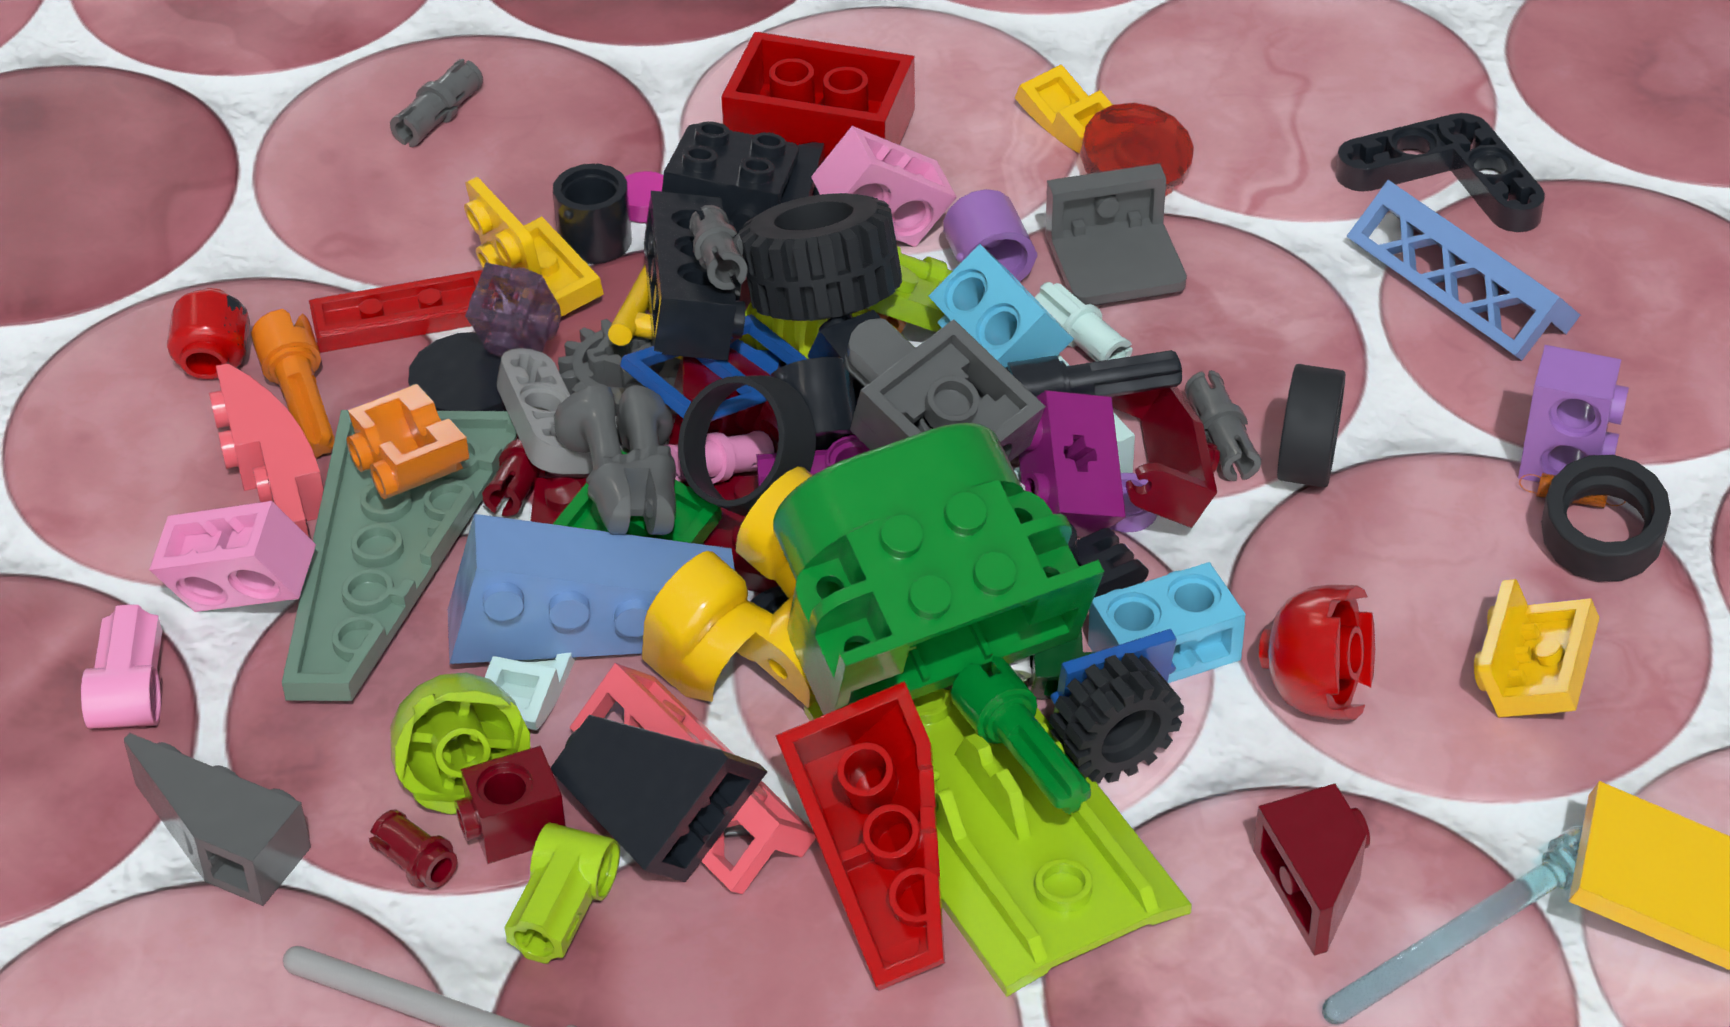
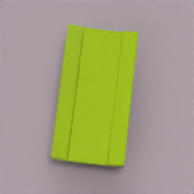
(1026, 875)

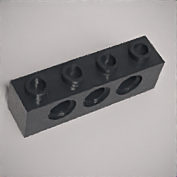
(685, 307)

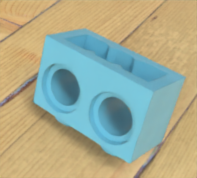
(998, 310)
(1189, 602)

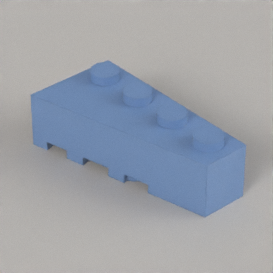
(557, 590)

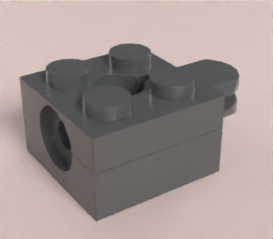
(939, 381)

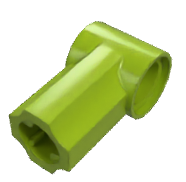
(565, 876)

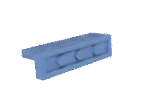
(1477, 260)

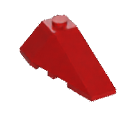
(873, 812)

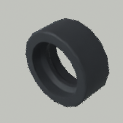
(1311, 425)
(1619, 479)

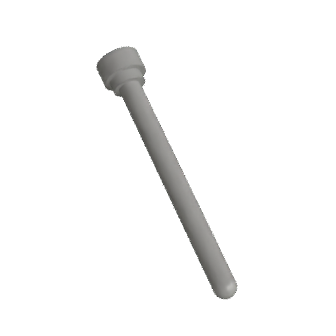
(389, 991)

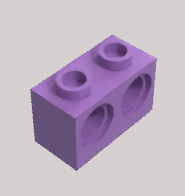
(1571, 411)

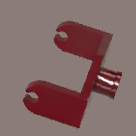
(1177, 453)

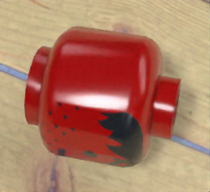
(207, 332)

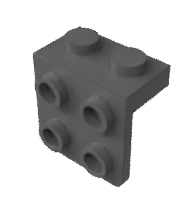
(1113, 235)

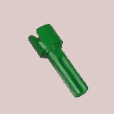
(1004, 712)

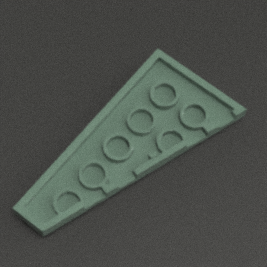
(379, 557)

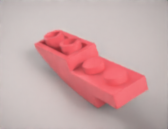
(266, 446)

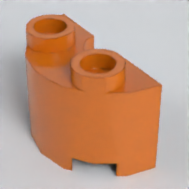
(404, 441)

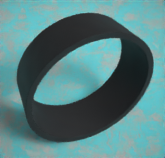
(795, 431)

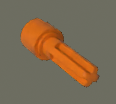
(290, 359)

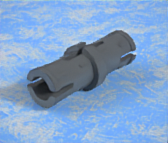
(436, 102)
(718, 247)
(1223, 425)

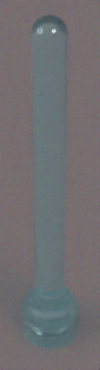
(1553, 872)

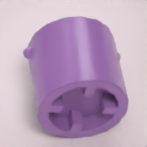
(992, 221)

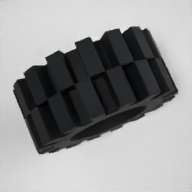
(1116, 717)

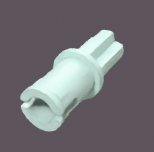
(1083, 324)

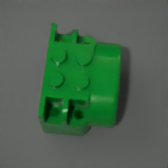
(925, 566)

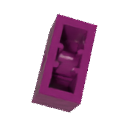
(1076, 461)

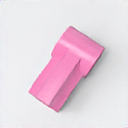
(125, 678)

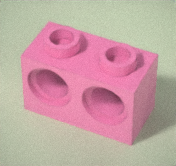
(892, 173)
(233, 556)

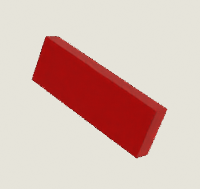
(393, 311)

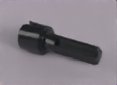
(1100, 378)

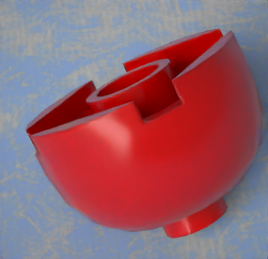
(1321, 651)

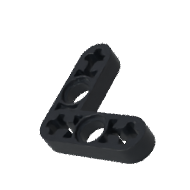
(1446, 141)

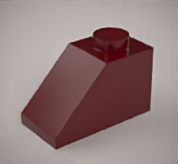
(1313, 858)

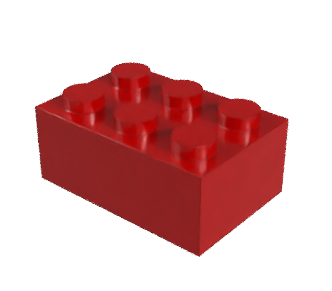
(819, 91)

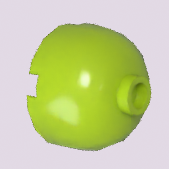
(450, 727)

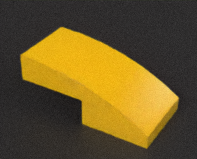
(1060, 105)

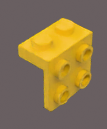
(529, 247)

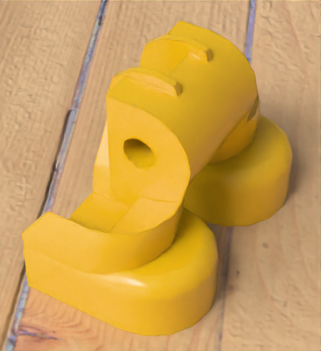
(706, 612)

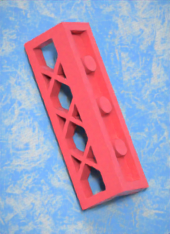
(763, 814)

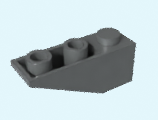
(226, 826)

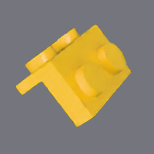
(1535, 653)

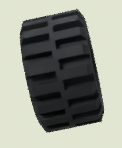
(821, 256)

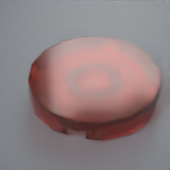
(1136, 137)

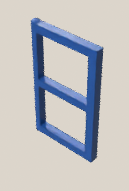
(637, 366)

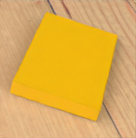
(1655, 873)

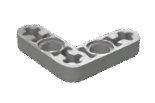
(531, 395)

